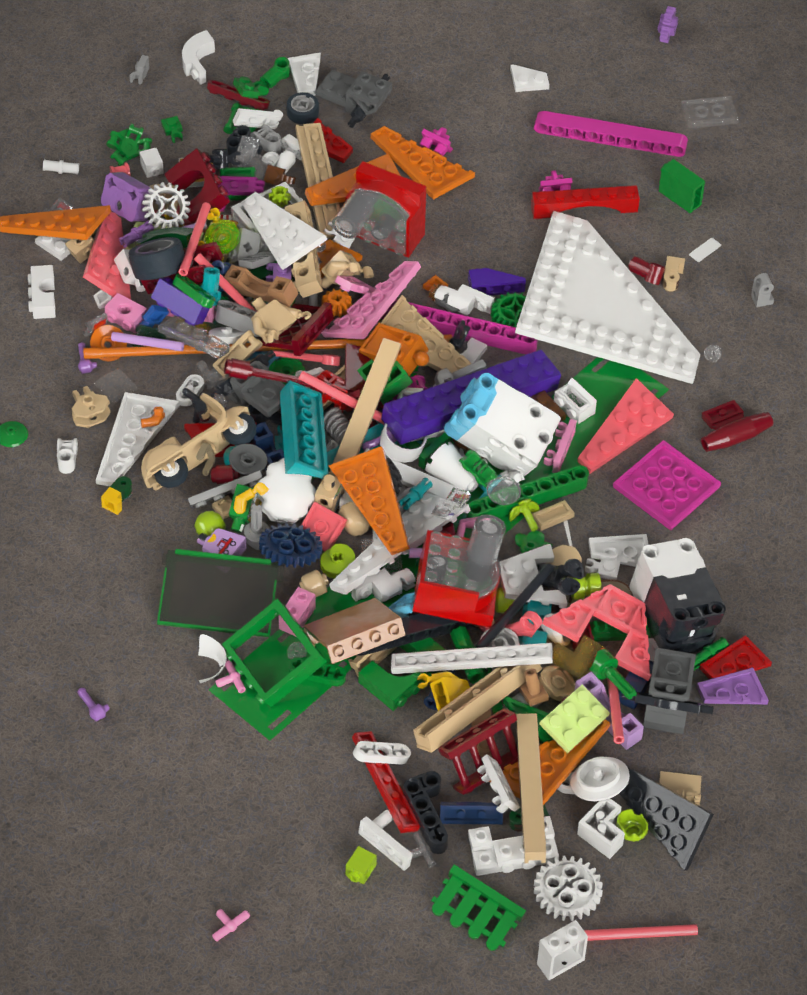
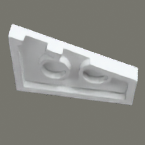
(305, 72)
(619, 548)

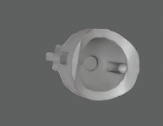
(446, 374)
(255, 527)

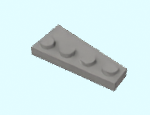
(218, 493)

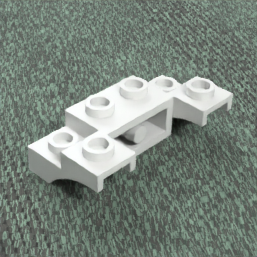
(506, 853)

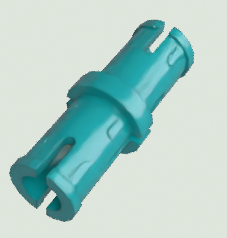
(415, 493)

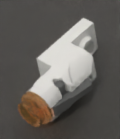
(462, 300)

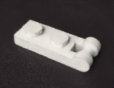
(257, 118)

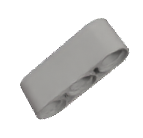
(235, 316)

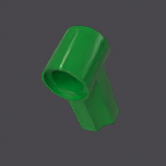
(279, 71)

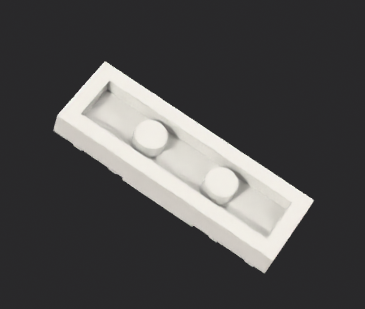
(498, 784)

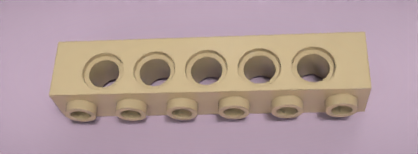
(306, 269)

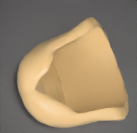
(356, 523)

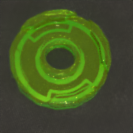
(223, 227)

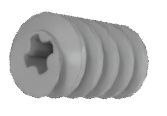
(336, 424)

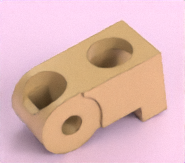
(671, 277)

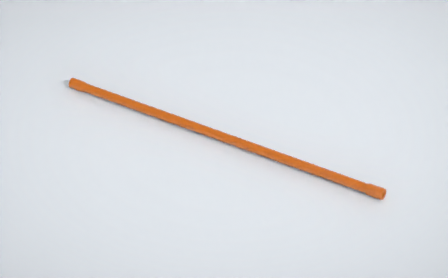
(97, 352)

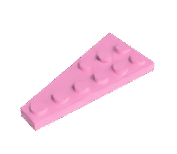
(371, 307)

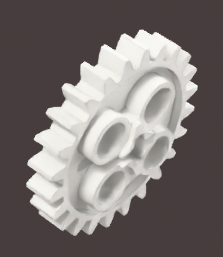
(580, 901)

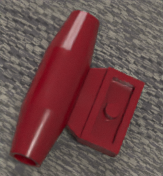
(732, 426)

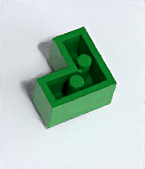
(396, 382)

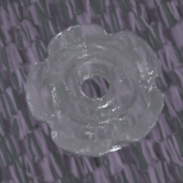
(708, 353)
(296, 647)

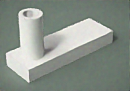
(374, 834)

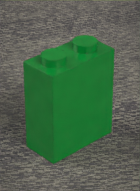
(681, 185)

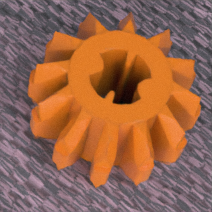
(339, 300)

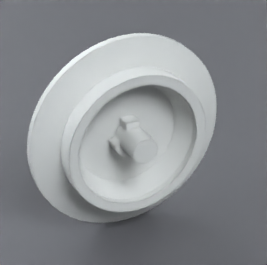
(599, 778)

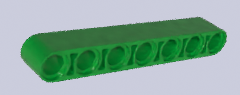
(538, 490)

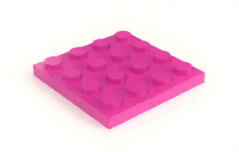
(666, 485)

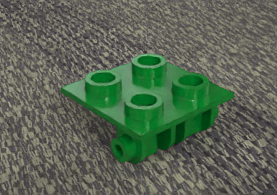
(478, 468)

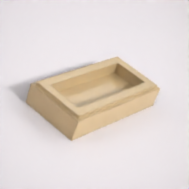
(553, 515)

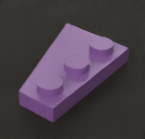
(733, 688)

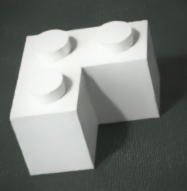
(599, 827)

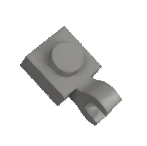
(141, 69)

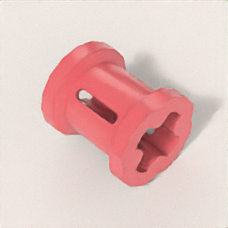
(123, 168)

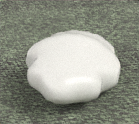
(287, 495)

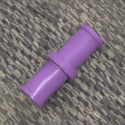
(136, 234)

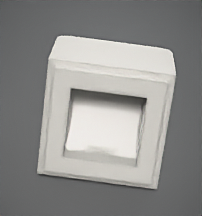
(102, 299)

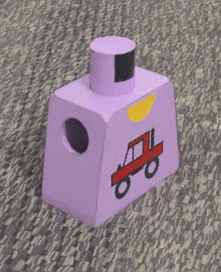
(223, 543)

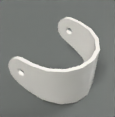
(397, 453)

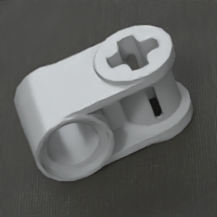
(268, 139)

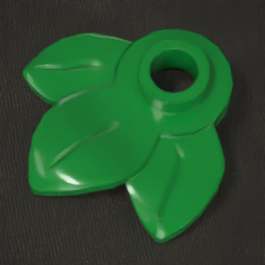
(531, 541)

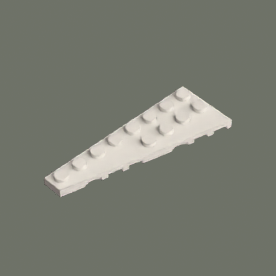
(416, 523)

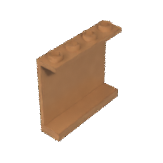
(356, 629)

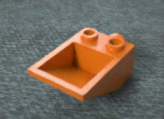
(412, 350)

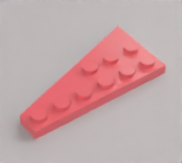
(101, 265)
(629, 422)

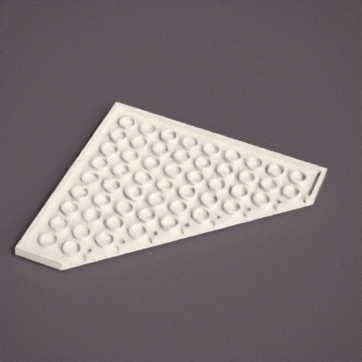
(598, 307)

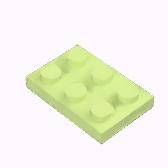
(574, 718)

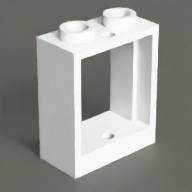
(555, 951)

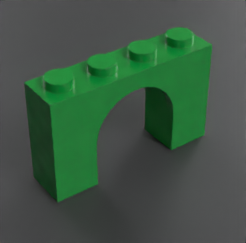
(393, 689)

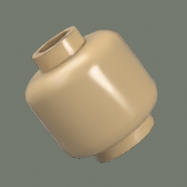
(314, 583)

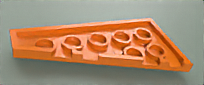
(336, 188)
(68, 223)
(556, 763)

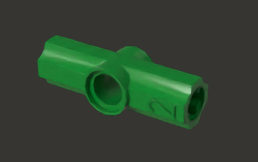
(463, 641)

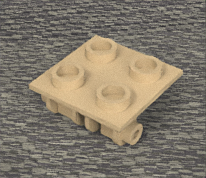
(683, 784)

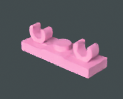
(562, 445)

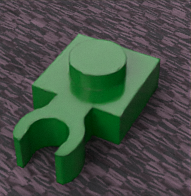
(172, 127)

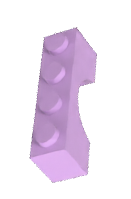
(631, 726)

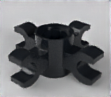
(221, 158)

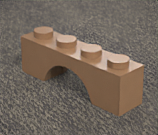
(249, 285)

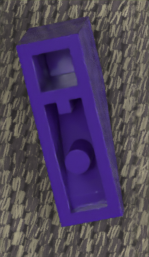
(495, 282)

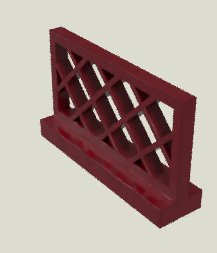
(306, 332)

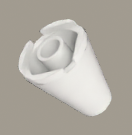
(449, 469)

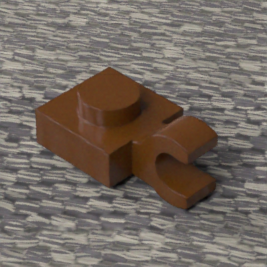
(276, 175)

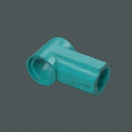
(211, 283)

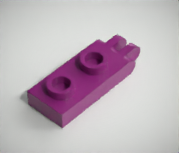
(242, 185)

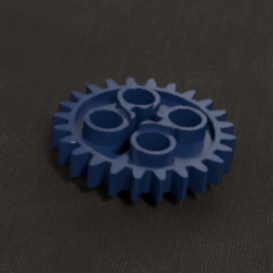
(290, 545)

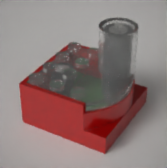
(383, 210)
(461, 574)

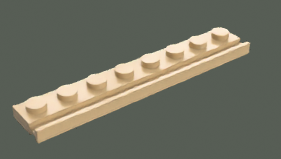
(316, 169)

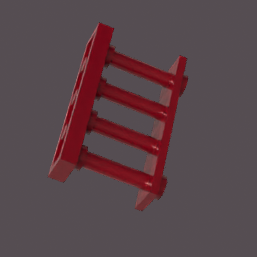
(210, 251)
(469, 740)

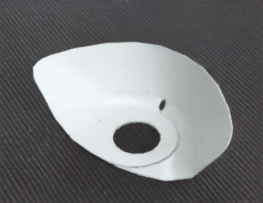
(211, 648)

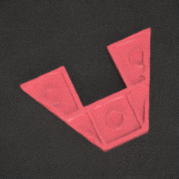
(617, 610)

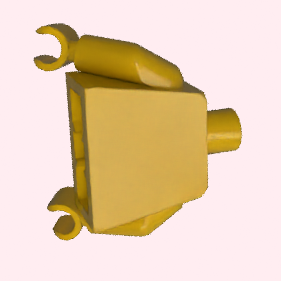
(444, 687)

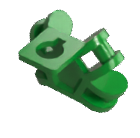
(128, 147)

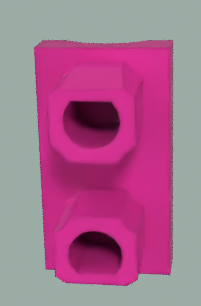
(437, 138)
(555, 182)

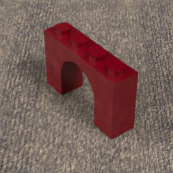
(196, 167)

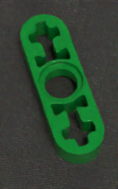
(194, 291)
(330, 680)

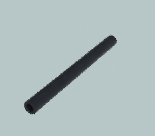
(515, 606)

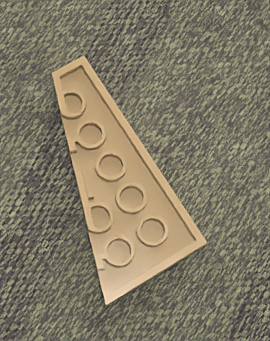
(440, 352)

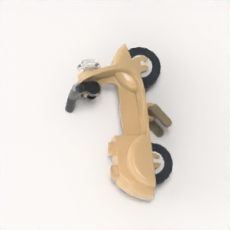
(170, 461)

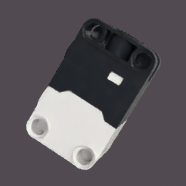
(677, 596)

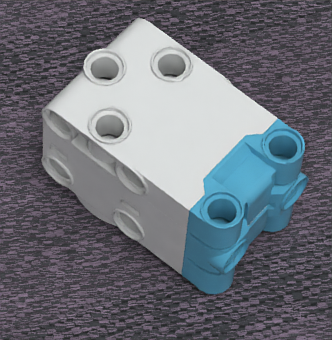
(502, 425)

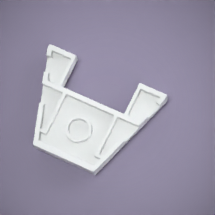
(522, 569)

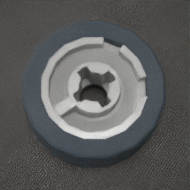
(302, 108)

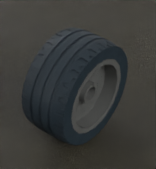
(156, 258)

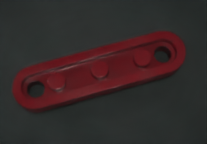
(231, 93)

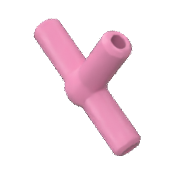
(233, 676)
(229, 925)

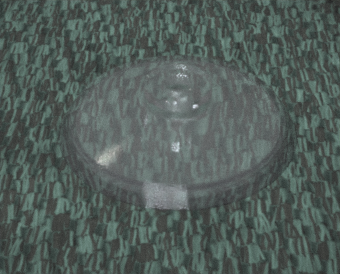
(503, 490)

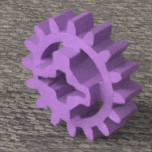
(667, 24)

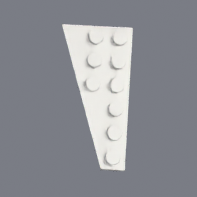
(282, 232)
(128, 437)

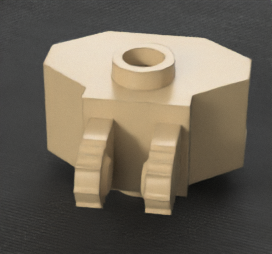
(88, 407)

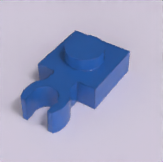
(154, 315)

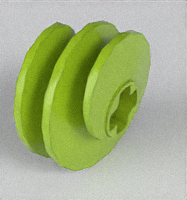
(336, 560)

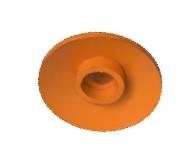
(103, 335)

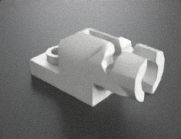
(385, 585)

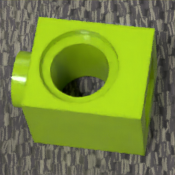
(360, 865)

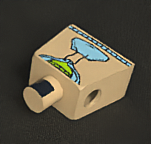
(330, 490)

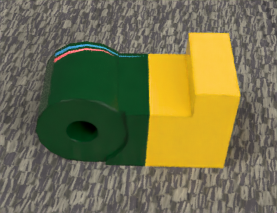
(116, 493)

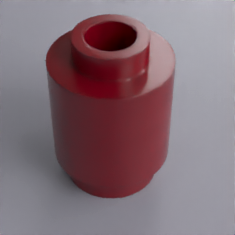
(224, 474)

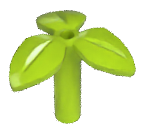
(526, 508)

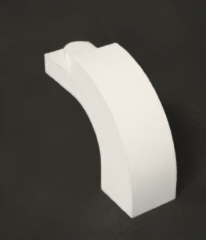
(193, 50)

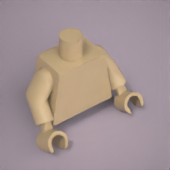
(343, 265)

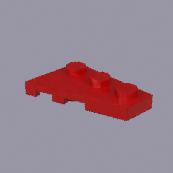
(335, 145)
(735, 658)

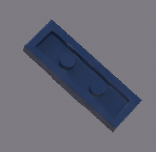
(470, 813)

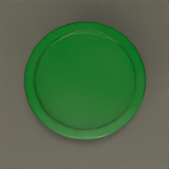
(12, 434)

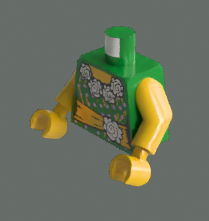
(241, 504)

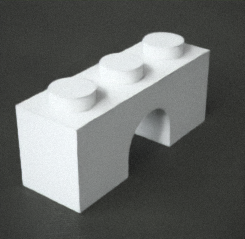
(42, 303)

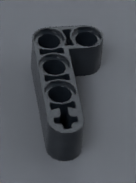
(421, 798)

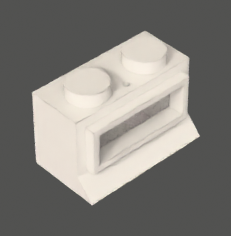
(575, 401)

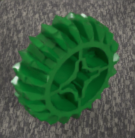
(504, 309)

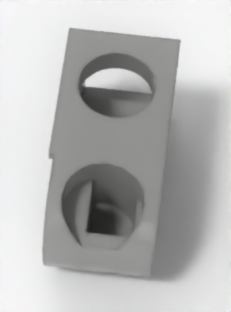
(762, 290)

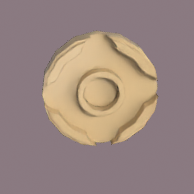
(556, 683)

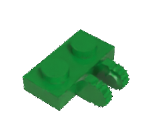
(249, 89)

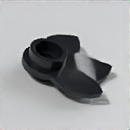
(460, 334)

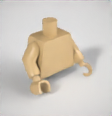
(274, 319)

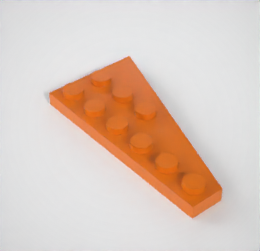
(422, 163)
(372, 490)

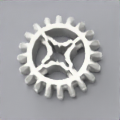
(161, 201)

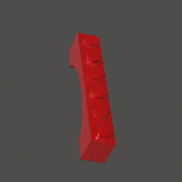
(620, 198)

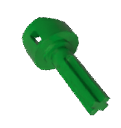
(605, 667)

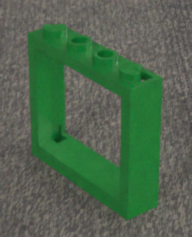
(295, 677)

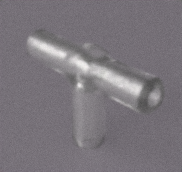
(423, 849)

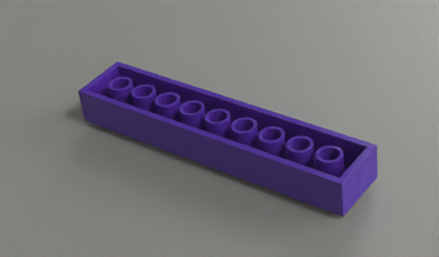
(432, 408)

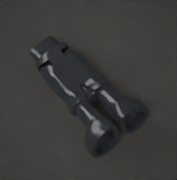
(559, 580)

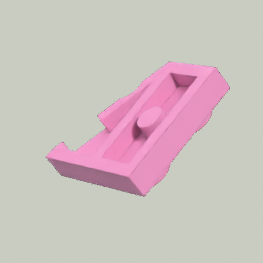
(351, 283)

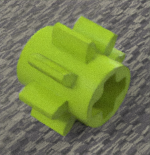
(280, 196)

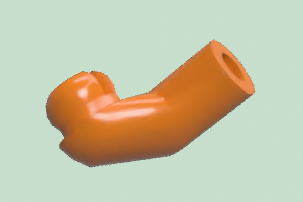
(155, 420)

